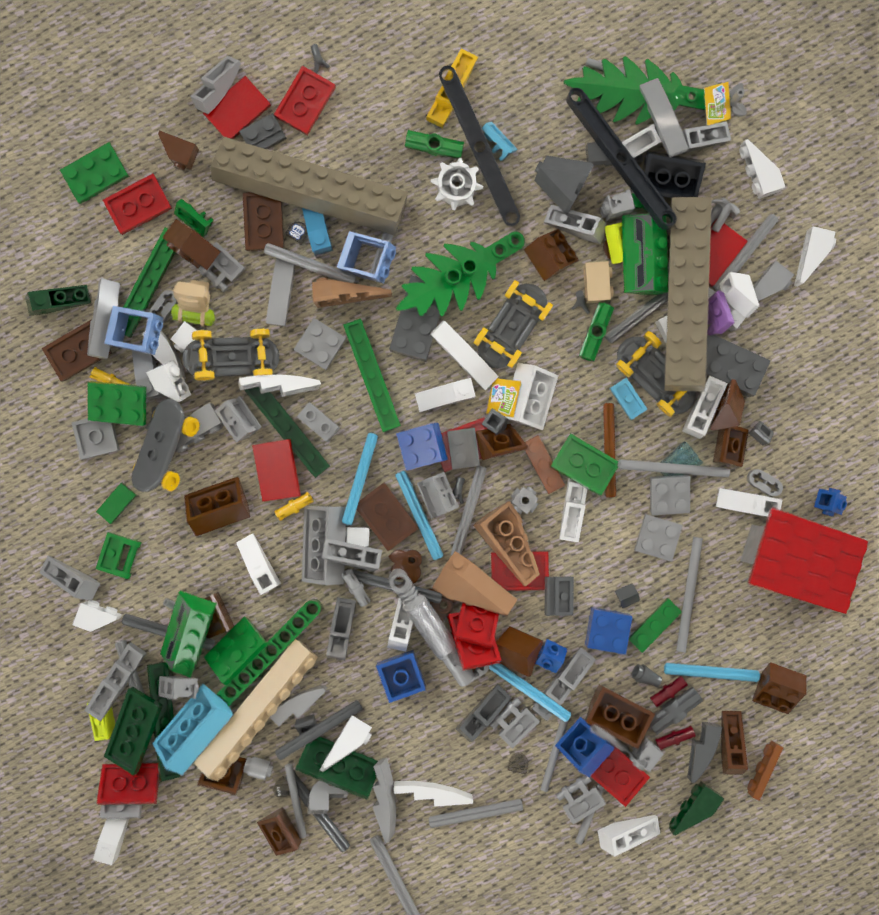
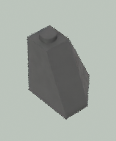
(562, 179)

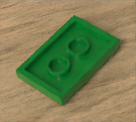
(94, 173)
(116, 403)
(585, 464)
(235, 650)

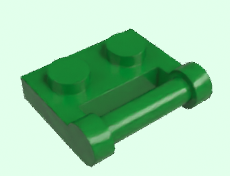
(112, 553)

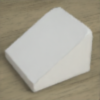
(357, 536)

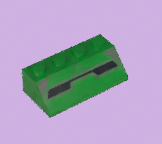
(644, 255)
(187, 633)

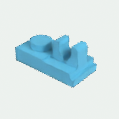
(493, 134)

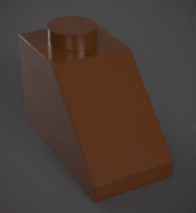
(180, 152)

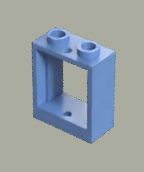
(351, 251)
(118, 325)

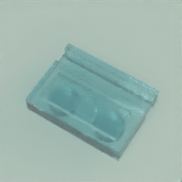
(682, 455)

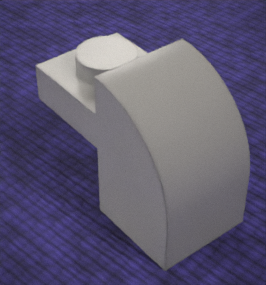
(319, 797)

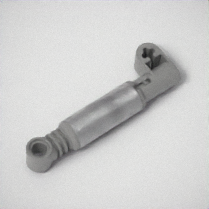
(432, 628)

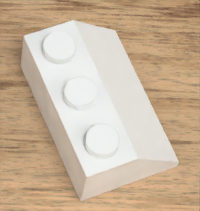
(534, 395)

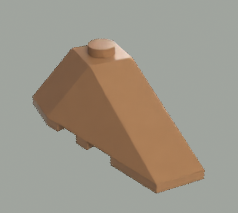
(336, 292)
(506, 537)
(469, 584)

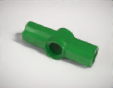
(422, 141)
(600, 320)

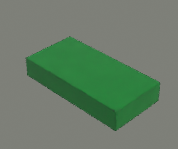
(116, 503)

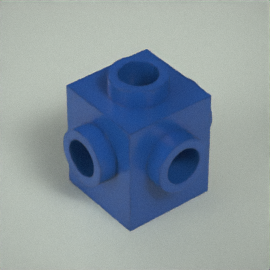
(830, 502)
(551, 656)

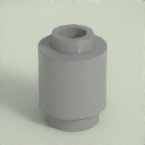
(258, 768)

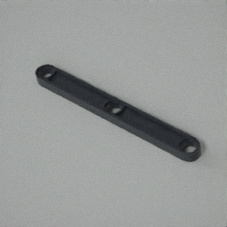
(474, 134)
(629, 170)

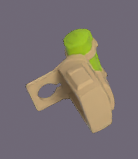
(193, 303)

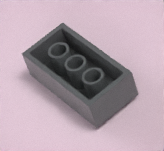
(413, 331)
(731, 361)

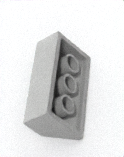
(322, 523)

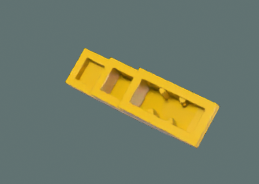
(442, 108)

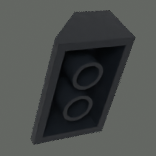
(674, 175)

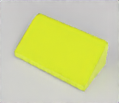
(615, 242)
(103, 729)

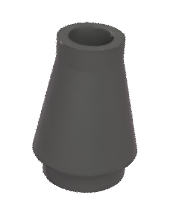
(644, 675)

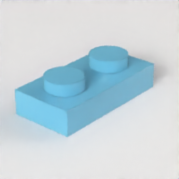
(628, 398)

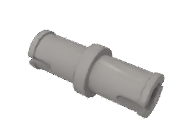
(356, 587)

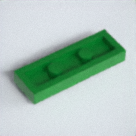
(654, 625)

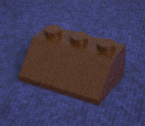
(216, 506)
(619, 716)

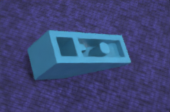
(317, 232)

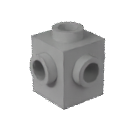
(517, 497)

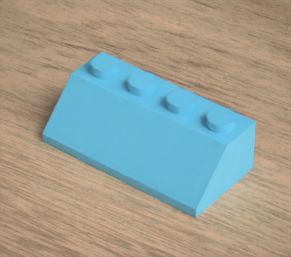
(192, 730)

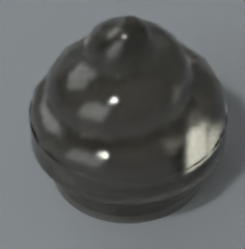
(281, 788)

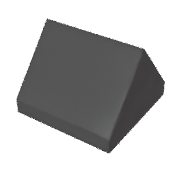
(495, 421)
(761, 433)
(627, 595)
(305, 723)

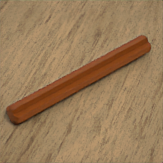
(609, 443)

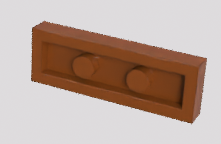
(541, 462)
(764, 770)

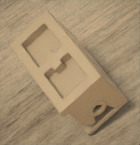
(597, 282)

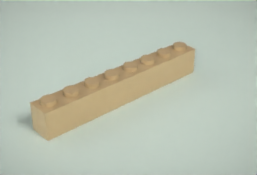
(256, 710)

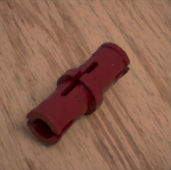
(668, 691)
(675, 738)

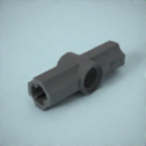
(675, 710)

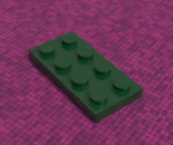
(133, 730)
(351, 774)

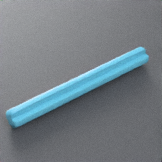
(359, 479)
(419, 515)
(711, 672)
(531, 691)

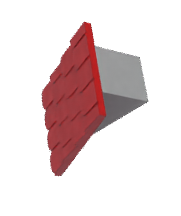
(804, 560)

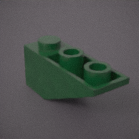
(56, 299)
(700, 806)

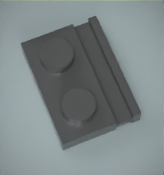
(263, 133)
(463, 448)
(559, 596)

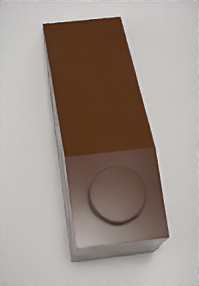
(733, 744)

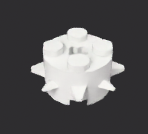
(446, 181)

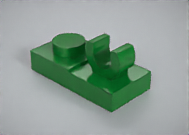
(191, 218)

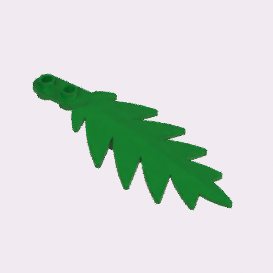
(616, 87)
(457, 274)

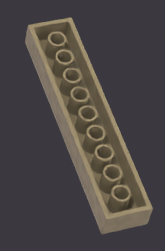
(308, 186)
(688, 295)

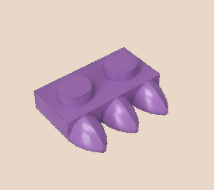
(718, 314)

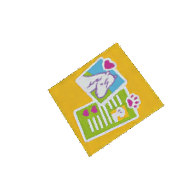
(717, 103)
(504, 396)

